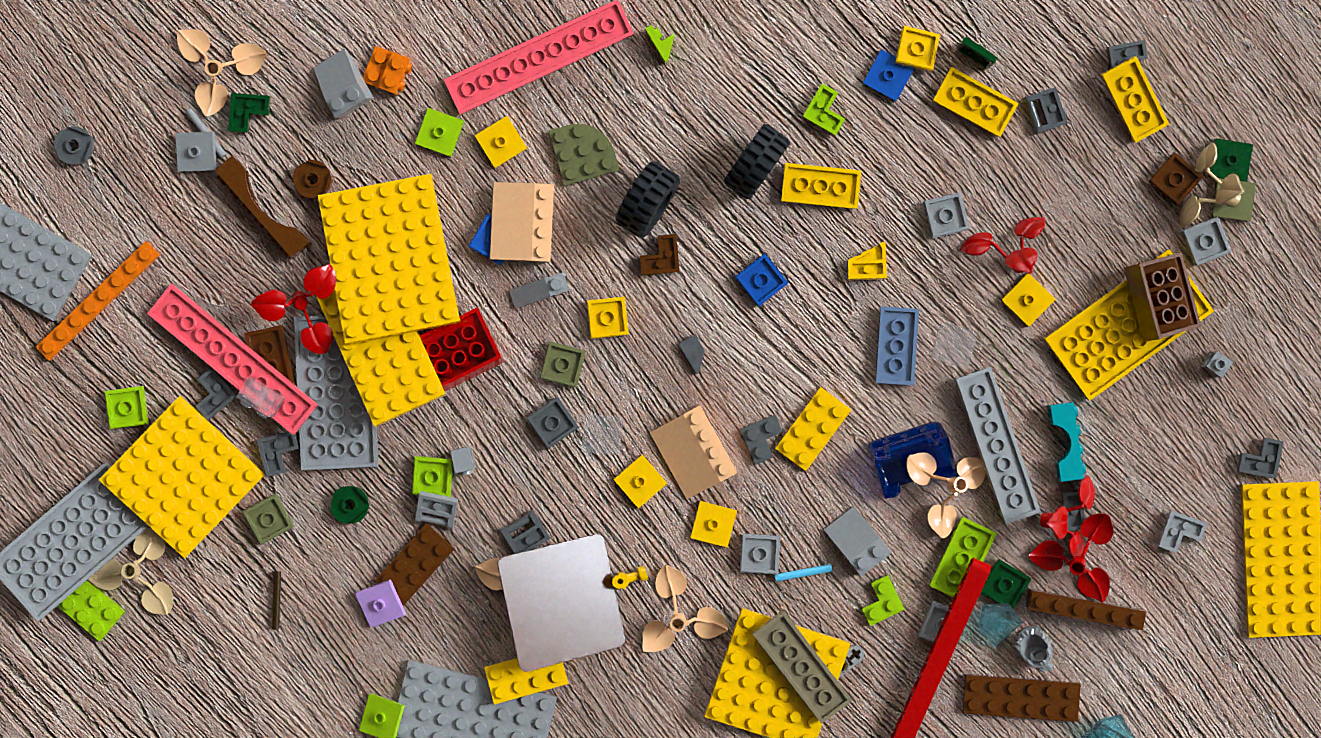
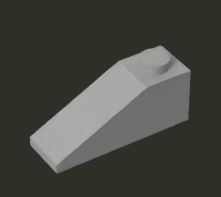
(539, 290)

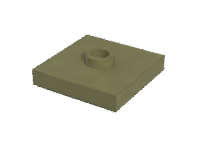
(1242, 210)
(562, 364)
(268, 519)

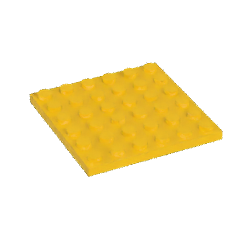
(182, 476)
(755, 692)

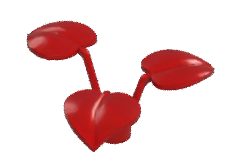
(1019, 260)
(272, 306)
(1058, 520)
(1094, 582)

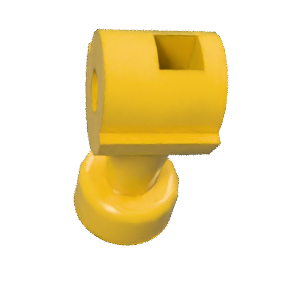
(622, 580)

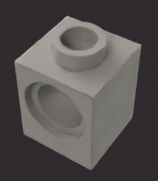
(1216, 364)
(463, 460)

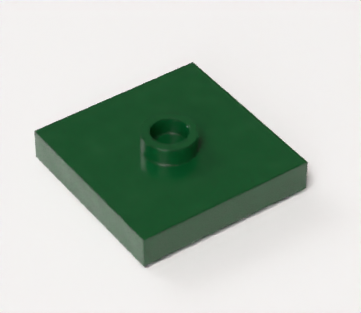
(977, 53)
(1232, 158)
(1005, 584)

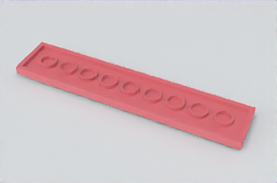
(539, 57)
(228, 354)

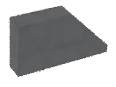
(693, 351)

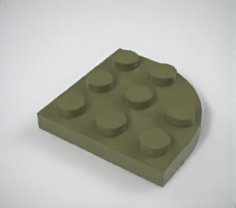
(583, 153)

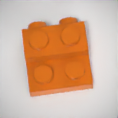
(387, 70)

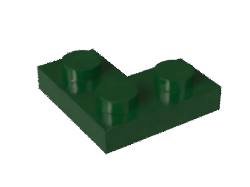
(242, 106)

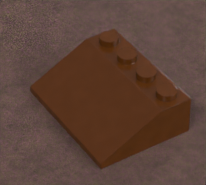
(1162, 297)

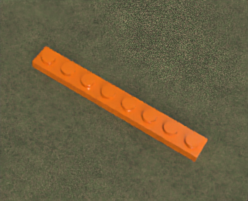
(98, 300)

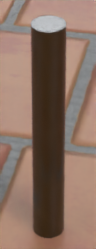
(276, 599)

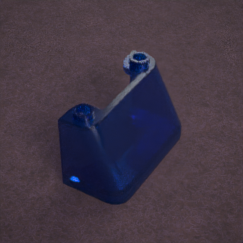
(891, 454)

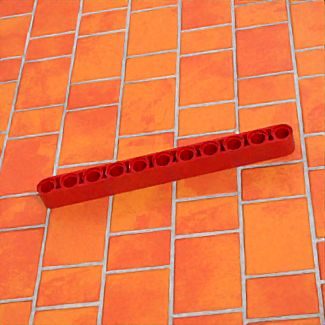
(942, 649)

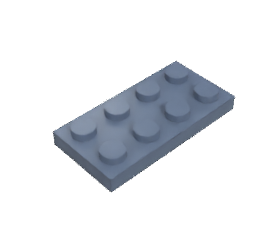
(897, 345)

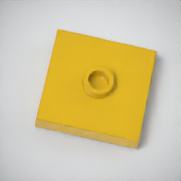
(917, 48)
(501, 142)
(1028, 299)
(607, 317)
(640, 481)
(713, 524)

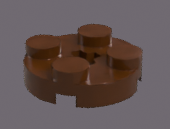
(306, 170)

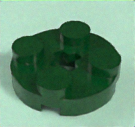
(350, 493)

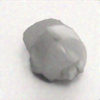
(1035, 648)

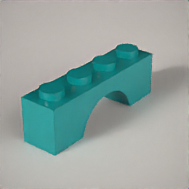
(1070, 464)

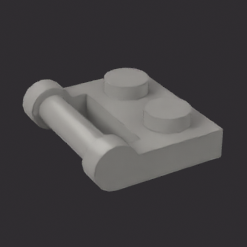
(436, 505)

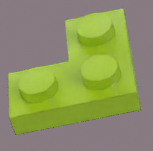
(819, 112)
(887, 603)

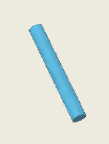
(803, 572)

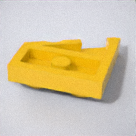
(869, 264)

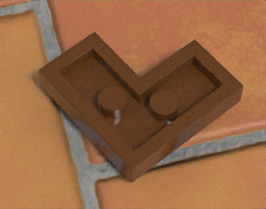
(667, 259)

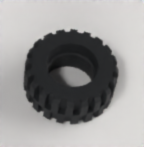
(756, 161)
(647, 199)

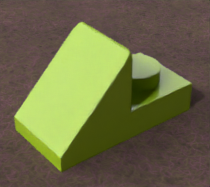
(663, 47)

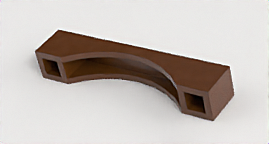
(237, 178)
(1085, 609)

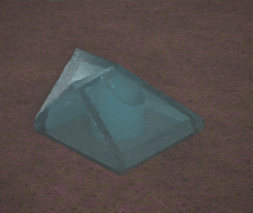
(997, 622)
(1109, 728)

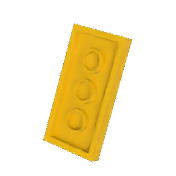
(1135, 99)
(975, 102)
(821, 186)
(813, 428)
(510, 682)

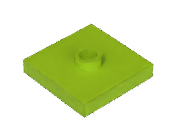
(439, 132)
(126, 407)
(432, 475)
(381, 717)

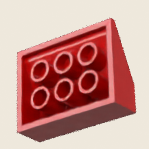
(462, 349)

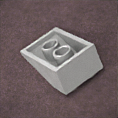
(342, 84)
(857, 541)

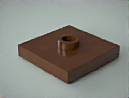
(1175, 179)

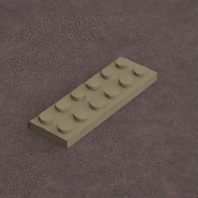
(802, 666)

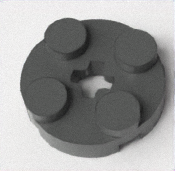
(64, 150)

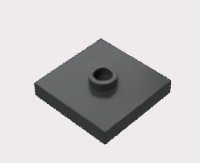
(552, 422)

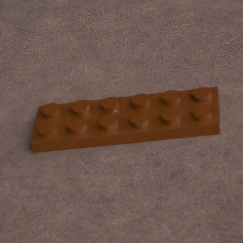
(1021, 697)

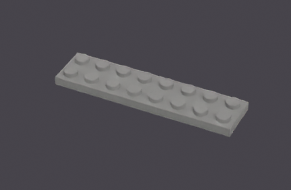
(997, 445)

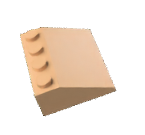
(521, 222)
(693, 452)

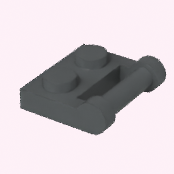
(1050, 107)
(530, 538)

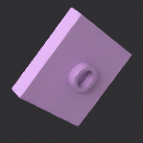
(380, 603)

